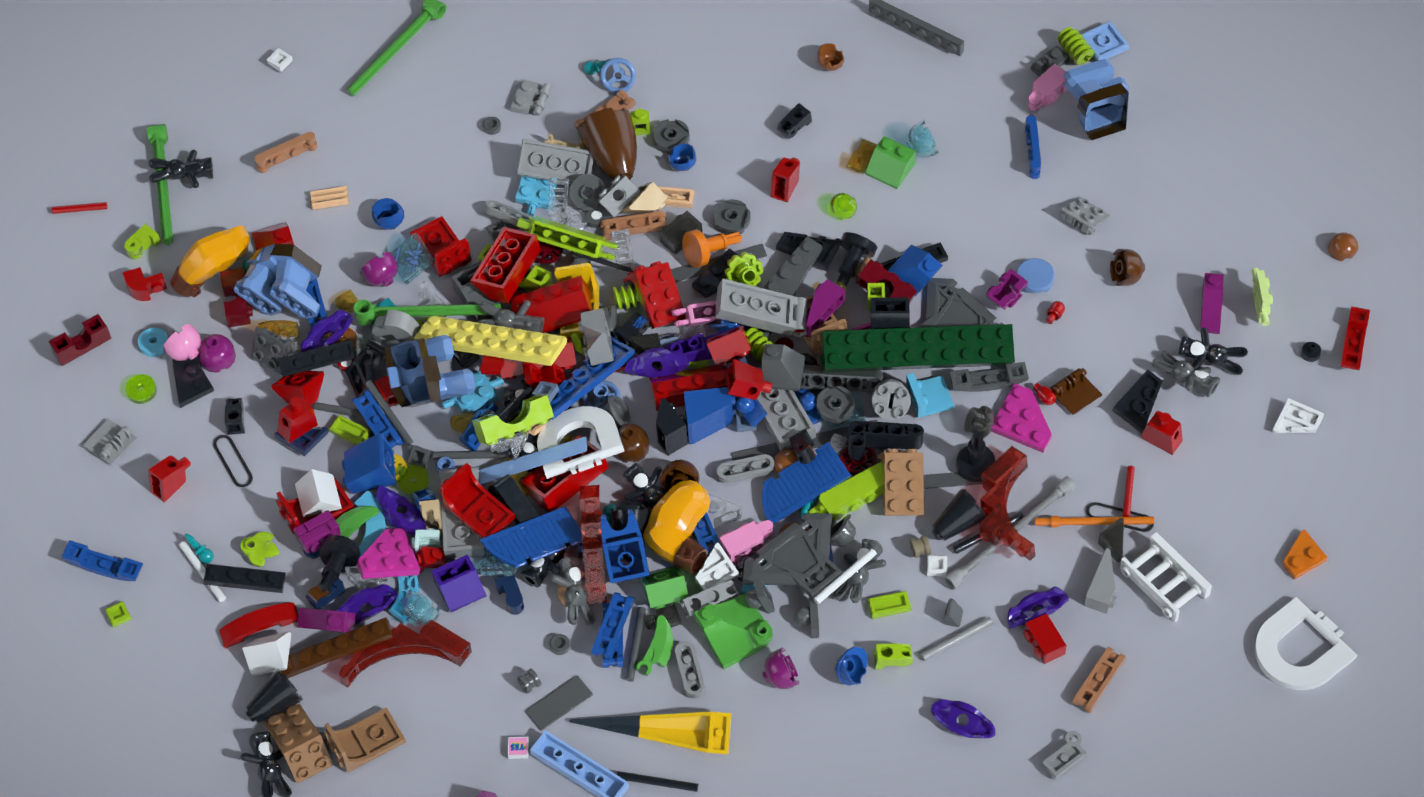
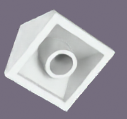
(317, 493)
(268, 653)

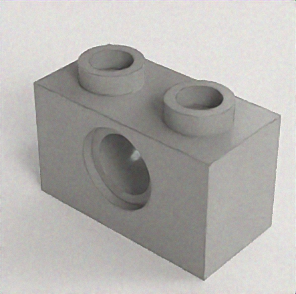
(628, 190)

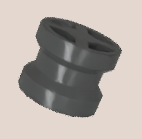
(529, 680)

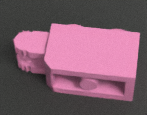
(1047, 88)
(697, 314)
(746, 539)

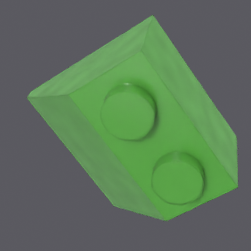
(891, 162)
(664, 587)

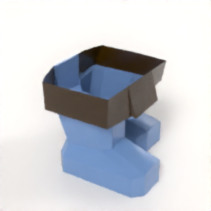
(1099, 98)
(288, 272)
(424, 383)

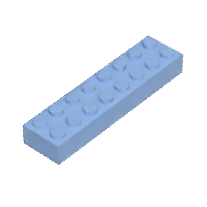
(578, 767)

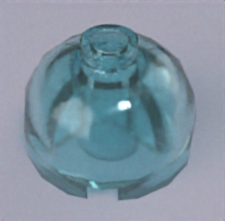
(922, 141)
(419, 609)

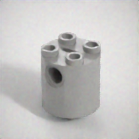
(881, 397)

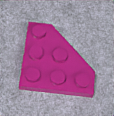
(1022, 420)
(389, 556)

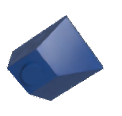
(916, 267)

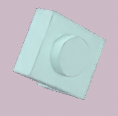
(426, 537)

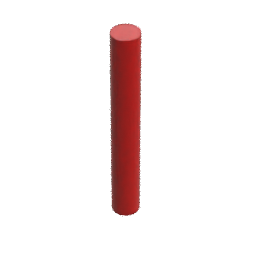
(79, 208)
(1128, 491)

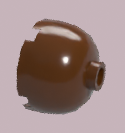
(1126, 267)
(635, 443)
(677, 472)

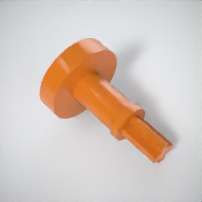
(698, 248)

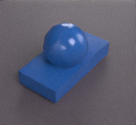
(809, 403)
(750, 409)
(422, 495)

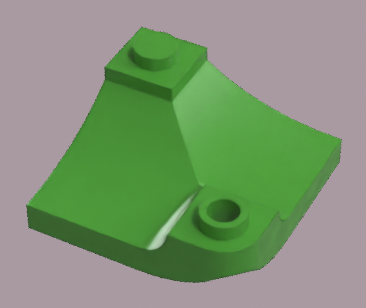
(733, 630)

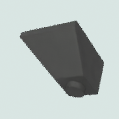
(782, 367)

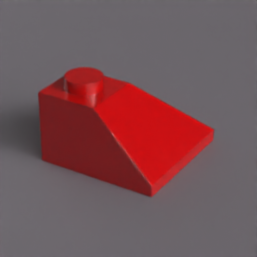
(272, 235)
(301, 385)

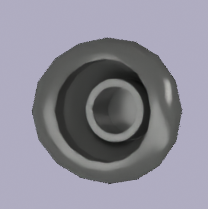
(618, 410)
(843, 532)

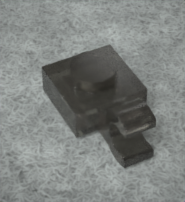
(669, 612)

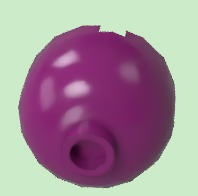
(380, 271)
(216, 353)
(780, 670)

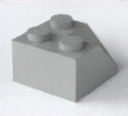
(596, 337)

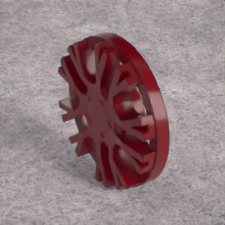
(548, 250)
(859, 463)

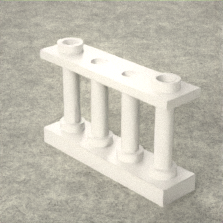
(1173, 560)

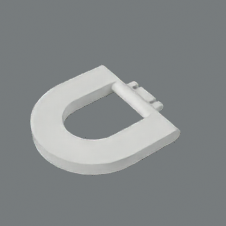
(576, 418)
(1307, 676)

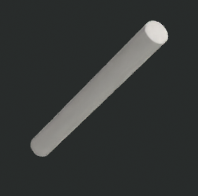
(956, 639)

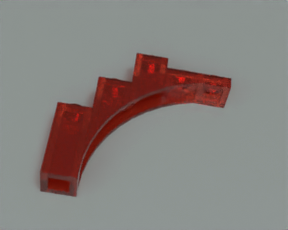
(998, 483)
(592, 544)
(432, 640)

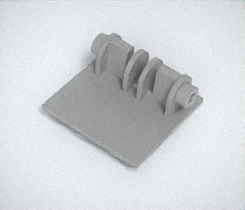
(1084, 215)
(110, 441)

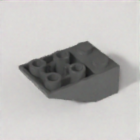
(470, 294)

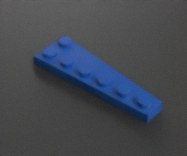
(589, 377)

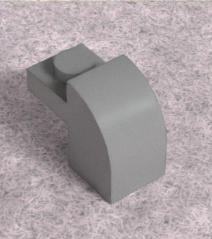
(398, 324)

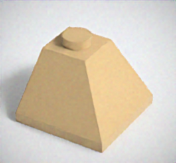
(648, 200)

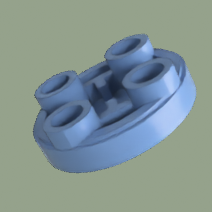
(1038, 274)

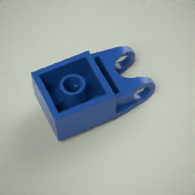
(621, 543)

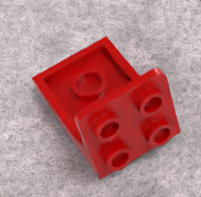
(444, 246)
(657, 293)
(474, 504)
(292, 510)

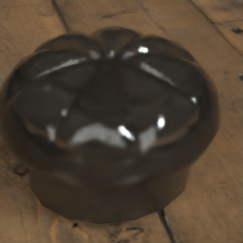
(979, 419)

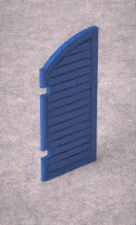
(802, 483)
(534, 538)

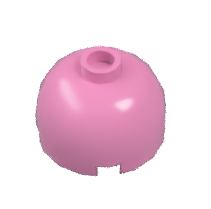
(183, 344)

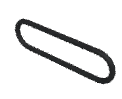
(602, 261)
(239, 455)
(1120, 509)

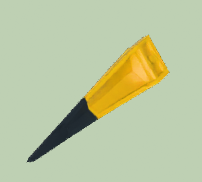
(695, 731)

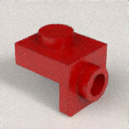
(430, 558)

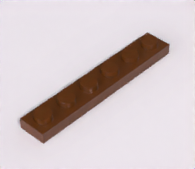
(338, 647)

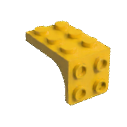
(585, 270)

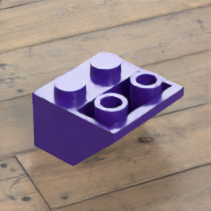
(458, 583)

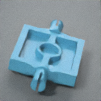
(533, 193)
(482, 395)

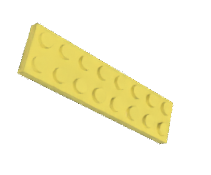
(495, 340)

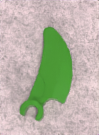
(354, 518)
(660, 647)

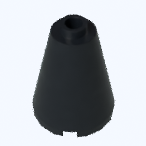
(958, 516)
(620, 519)
(273, 697)

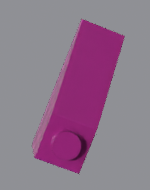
(826, 301)
(1212, 302)
(326, 620)

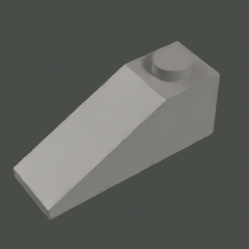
(1102, 589)

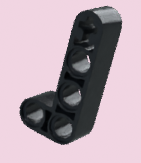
(882, 435)
(513, 498)

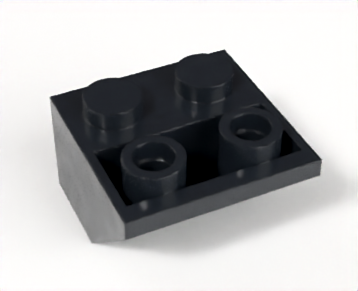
(890, 312)
(670, 428)

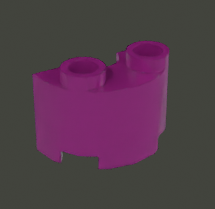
(1008, 290)

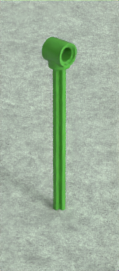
(430, 10)
(157, 138)
(367, 312)

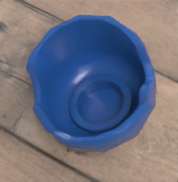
(682, 157)

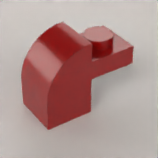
(141, 287)
(549, 374)

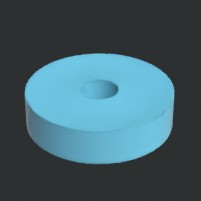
(150, 335)

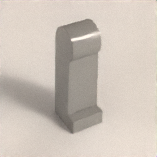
(712, 595)

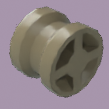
(920, 546)

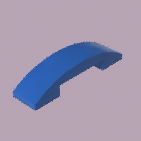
(101, 564)

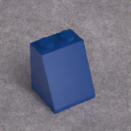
(708, 412)
(369, 465)

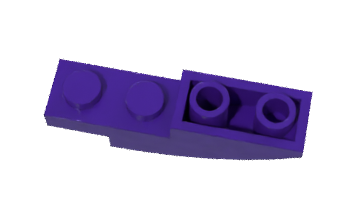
(694, 347)

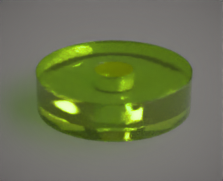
(141, 396)
(421, 482)

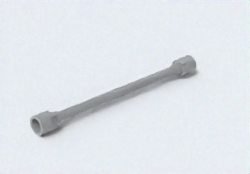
(1063, 488)

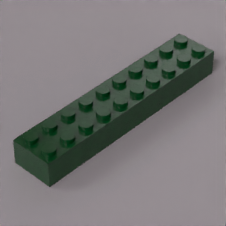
(917, 348)

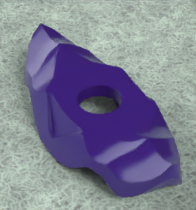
(336, 324)
(671, 361)
(390, 501)
(378, 597)
(1048, 600)
(948, 711)

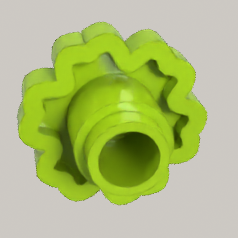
(744, 269)

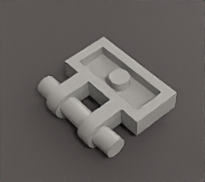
(525, 97)

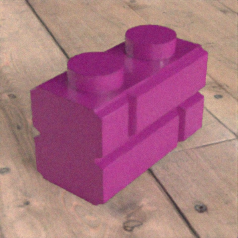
(315, 531)

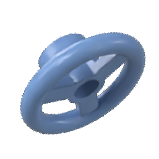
(615, 61)
(601, 388)

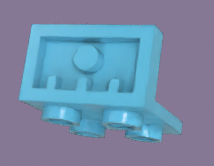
(929, 395)

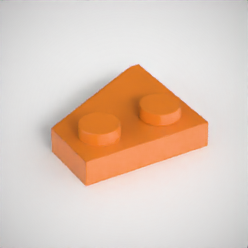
(1303, 556)

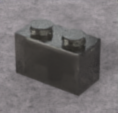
(672, 234)

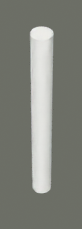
(201, 569)
(844, 576)

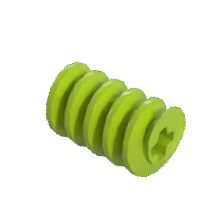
(1075, 45)
(627, 297)
(757, 343)

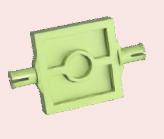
(1261, 296)

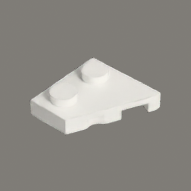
(1298, 419)
(716, 569)

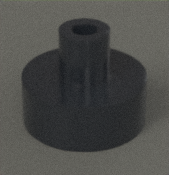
(1311, 351)

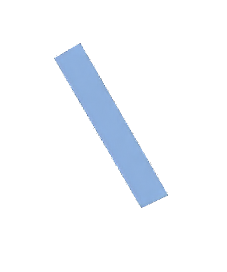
(533, 460)

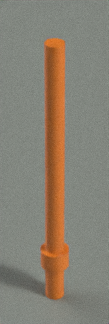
(1055, 521)

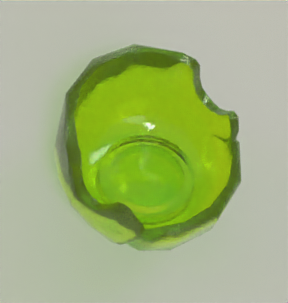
(842, 206)

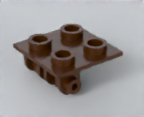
(1075, 391)

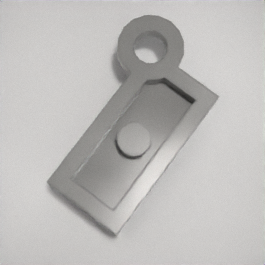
(1065, 757)

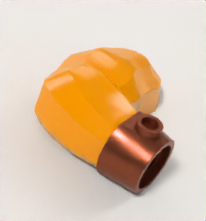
(207, 258)
(673, 523)

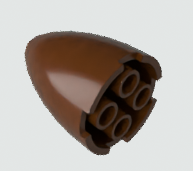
(611, 141)

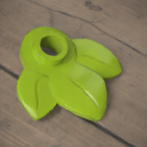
(262, 548)

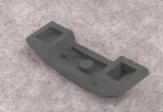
(990, 379)

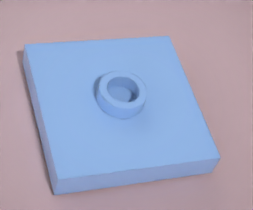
(1105, 41)

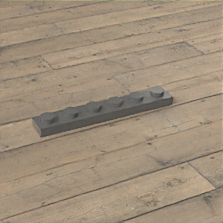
(917, 26)

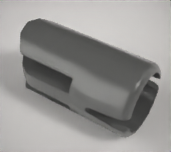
(611, 318)

